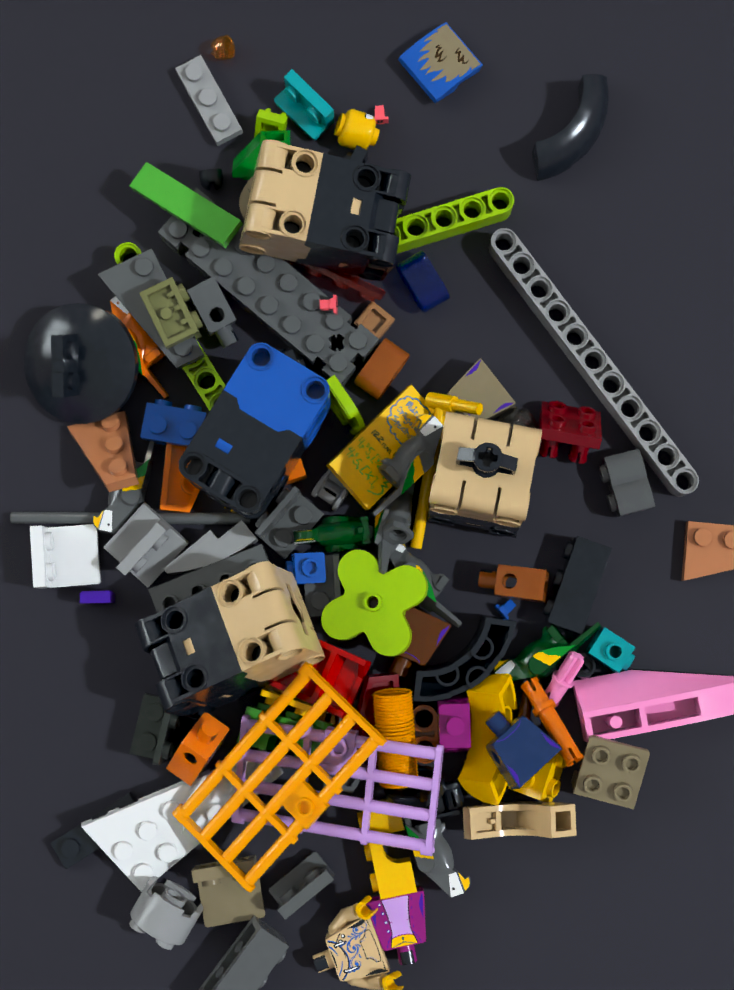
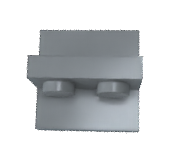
(145, 545)

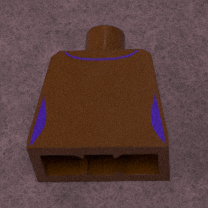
(426, 637)

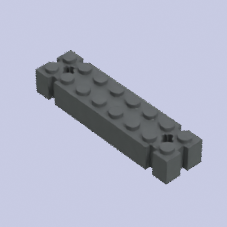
(276, 299)

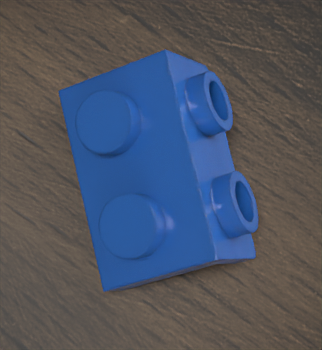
(171, 424)

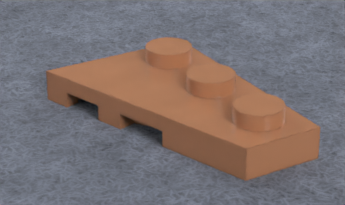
(109, 450)
(707, 549)

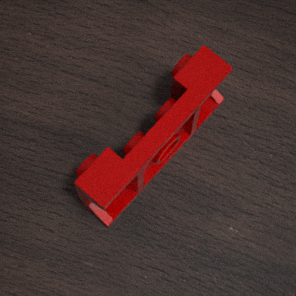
(340, 669)

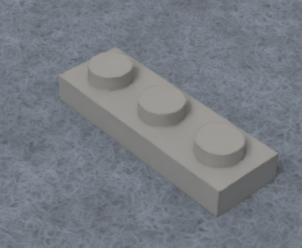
(209, 100)

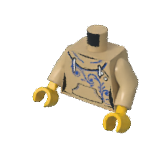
(356, 950)

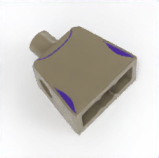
(483, 387)

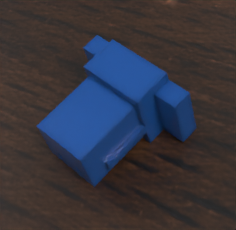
(505, 608)

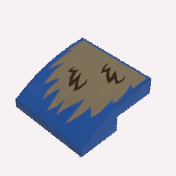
(440, 62)

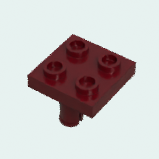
(569, 426)

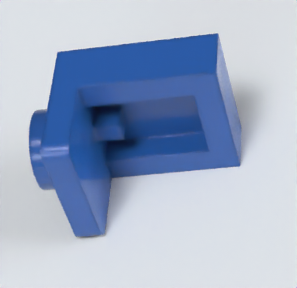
(307, 567)

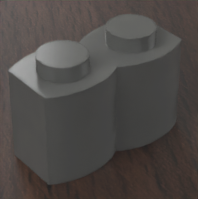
(627, 483)

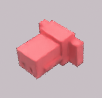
(380, 115)
(330, 304)

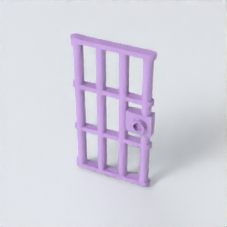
(332, 764)

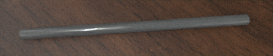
(87, 518)

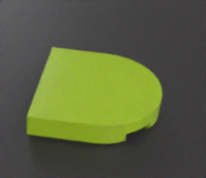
(344, 407)

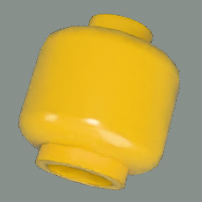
(356, 129)

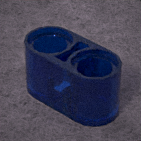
(422, 281)

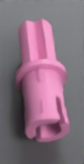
(564, 676)

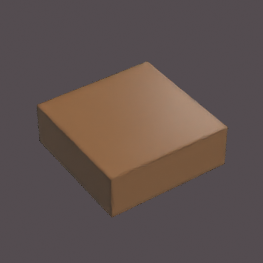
(375, 320)

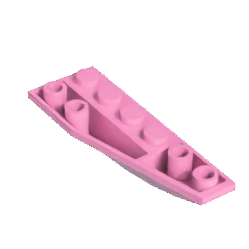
(649, 701)

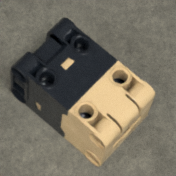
(324, 210)
(229, 640)

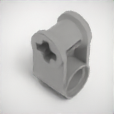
(330, 482)

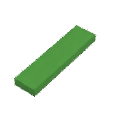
(186, 205)

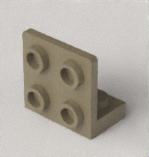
(611, 772)
(223, 897)

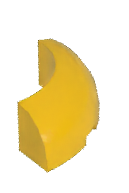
(480, 774)

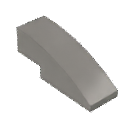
(212, 549)

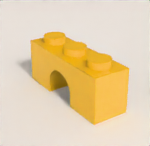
(391, 875)

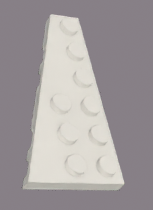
(148, 838)

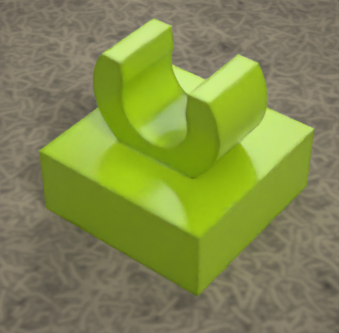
(270, 121)

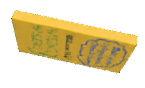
(359, 460)

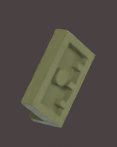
(170, 313)

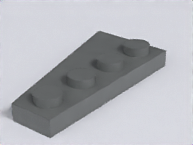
(134, 277)

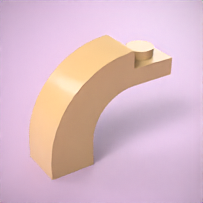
(520, 819)

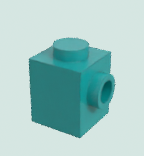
(611, 650)

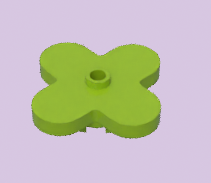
(386, 623)

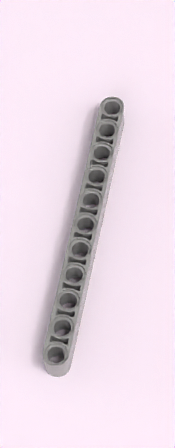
(594, 377)

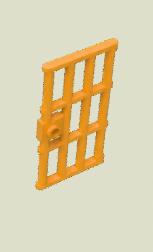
(296, 794)

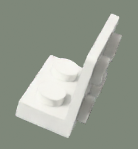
(65, 556)

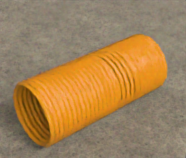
(395, 708)

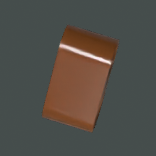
(381, 368)
(428, 732)

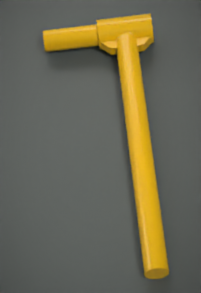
(437, 405)

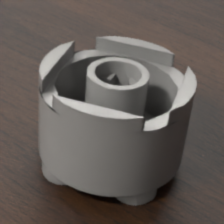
(165, 912)

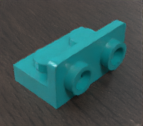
(304, 106)

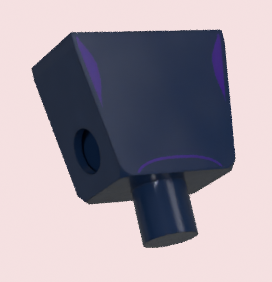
(519, 748)

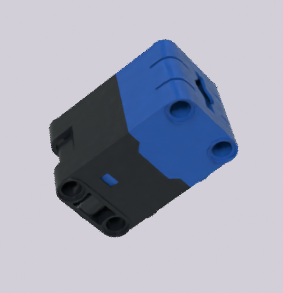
(256, 431)

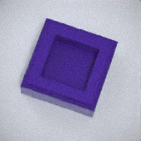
(97, 597)

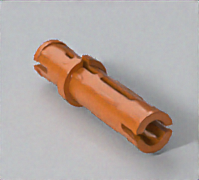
(551, 720)

